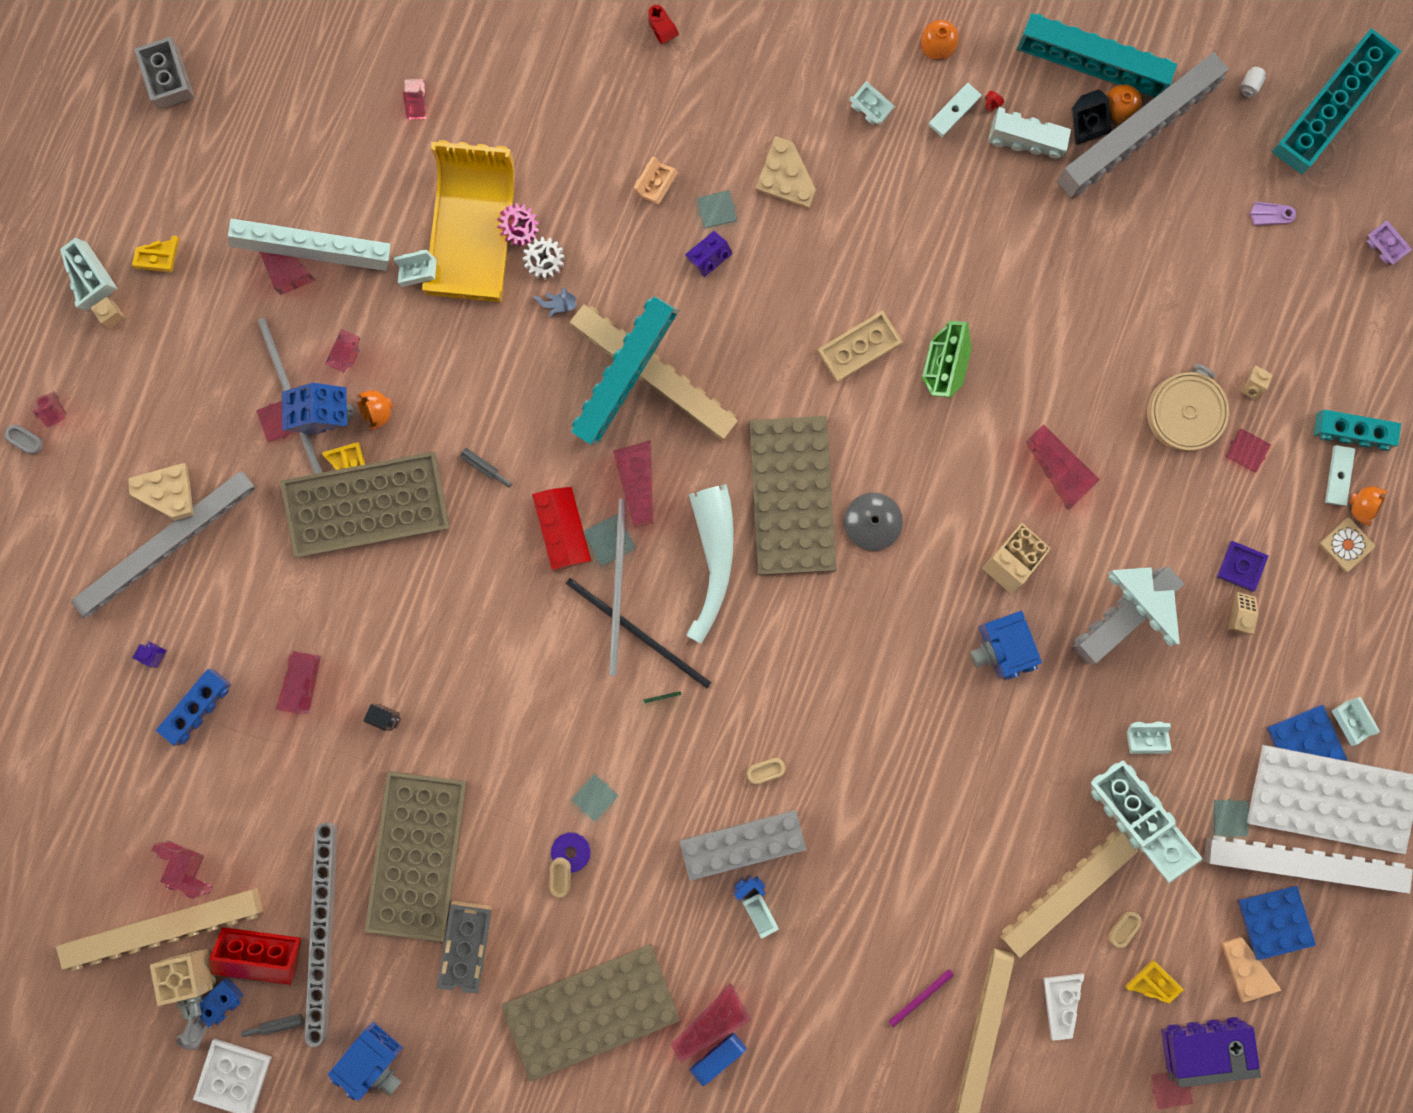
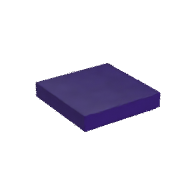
(1242, 566)

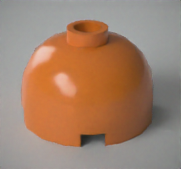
(939, 39)
(1123, 102)
(374, 408)
(1367, 503)

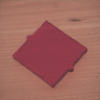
(272, 421)
(1248, 450)
(1168, 1093)

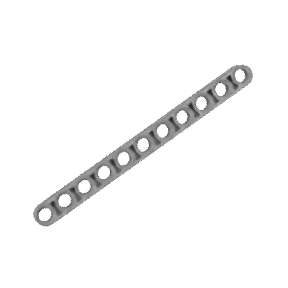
(162, 545)
(316, 942)

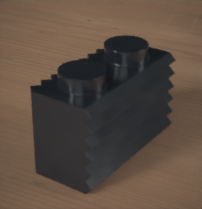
(382, 717)

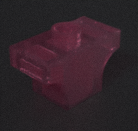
(343, 351)
(49, 409)

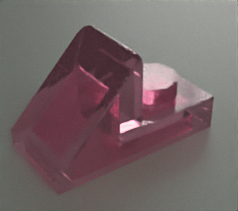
(415, 98)

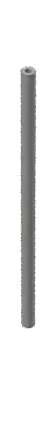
(286, 386)
(617, 587)

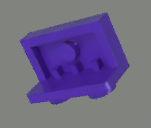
(709, 253)

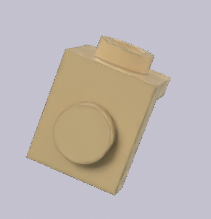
(1257, 383)

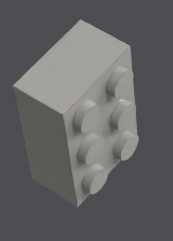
(164, 73)

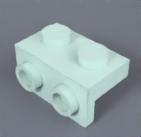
(872, 104)
(416, 267)
(1355, 720)
(1149, 738)

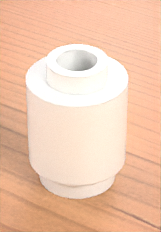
(1252, 82)

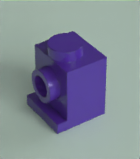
(149, 654)

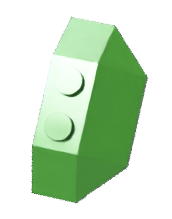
(948, 359)

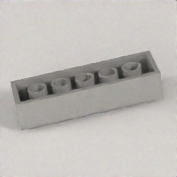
(1119, 621)
(742, 844)

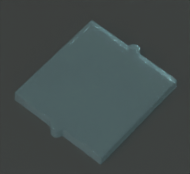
(716, 209)
(594, 797)
(1230, 818)

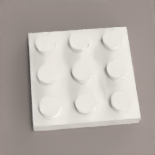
(232, 1077)

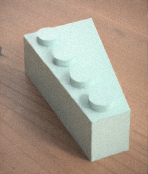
(1028, 134)

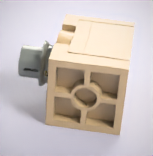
(183, 981)

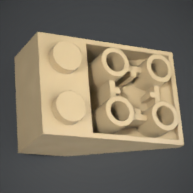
(1016, 558)

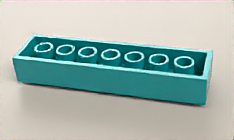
(1096, 55)
(1336, 101)
(625, 370)

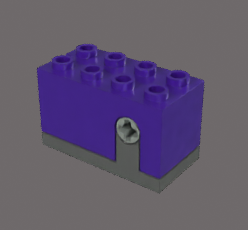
(1210, 1052)

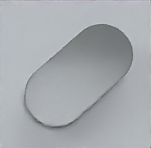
(24, 439)

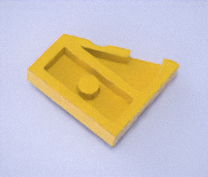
(157, 255)
(345, 456)
(1155, 983)

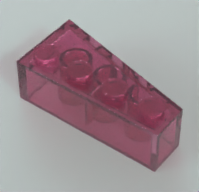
(1066, 471)
(636, 476)
(715, 1022)

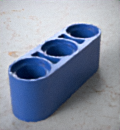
(718, 1059)

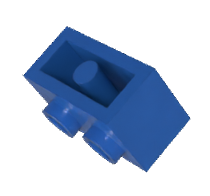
(219, 1001)

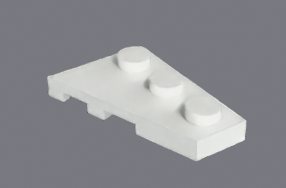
(1062, 1002)

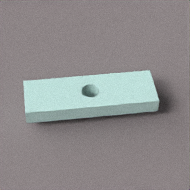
(961, 103)
(1341, 464)

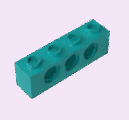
(1388, 430)

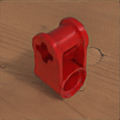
(663, 27)

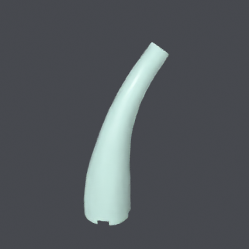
(715, 526)

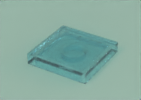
(603, 540)

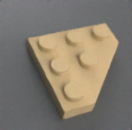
(786, 175)
(165, 491)

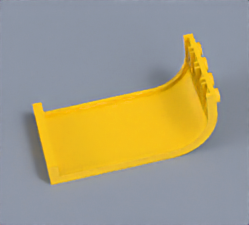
(465, 239)

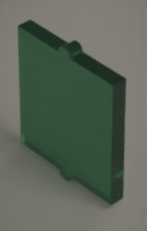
(662, 697)

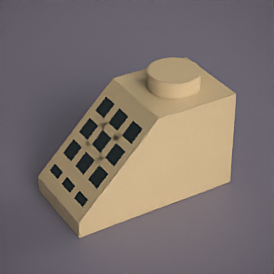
(1243, 614)

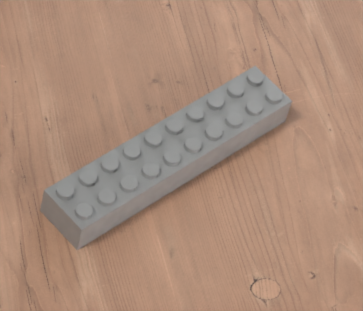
(1142, 125)

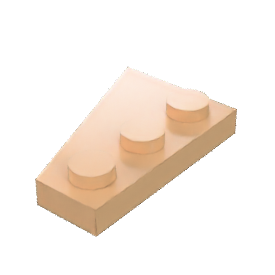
(1248, 973)

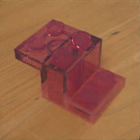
(181, 869)

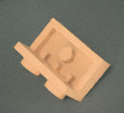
(655, 181)

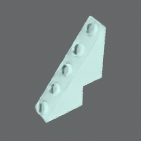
(1155, 605)

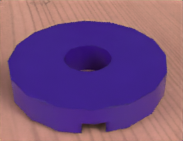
(572, 840)

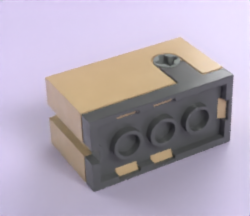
(464, 946)

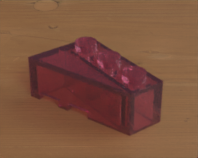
(285, 272)
(299, 683)

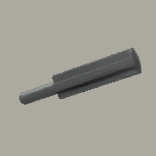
(483, 466)
(276, 1025)

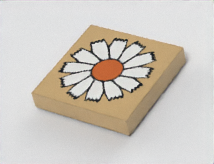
(1347, 545)

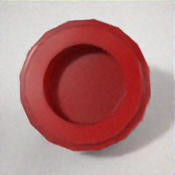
(994, 100)

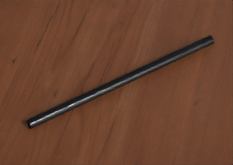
(640, 634)

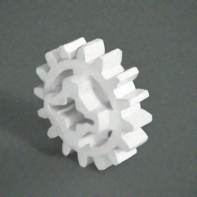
(536, 254)

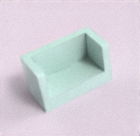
(760, 914)

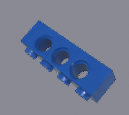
(170, 726)

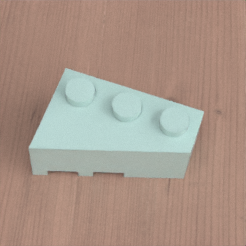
(86, 273)

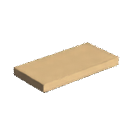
(859, 346)

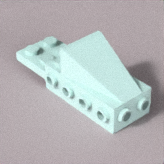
(1144, 820)

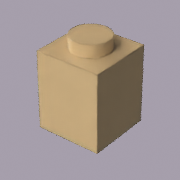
(107, 312)

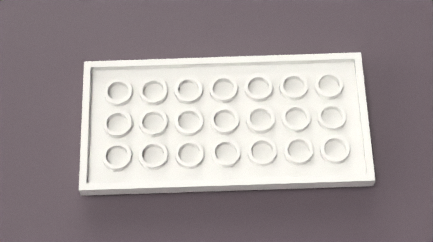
(1332, 799)

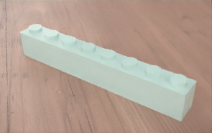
(308, 244)

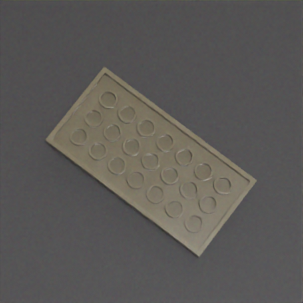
(792, 495)
(364, 504)
(416, 856)
(590, 1012)

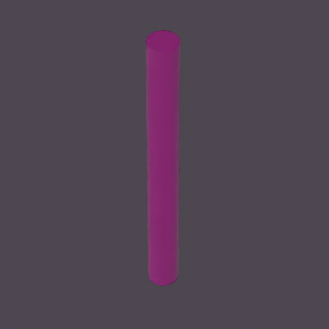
(921, 998)

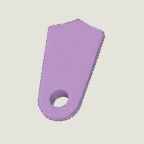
(1271, 214)

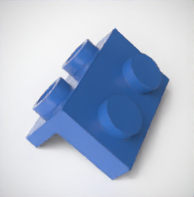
(743, 886)

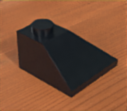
(1091, 116)

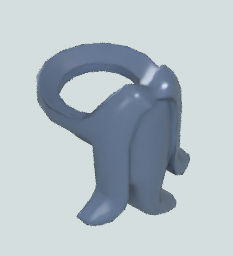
(560, 302)

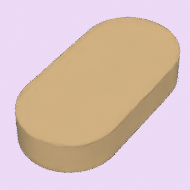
(766, 771)
(560, 877)
(1125, 929)

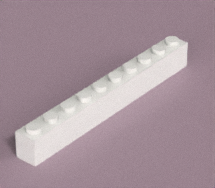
(1308, 865)

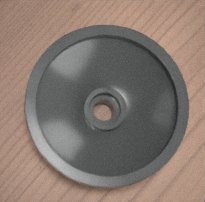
(866, 533)

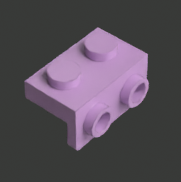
(1389, 243)

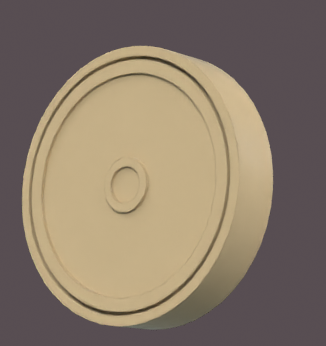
(1188, 411)

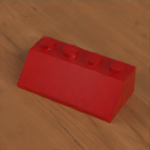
(561, 528)
(255, 956)

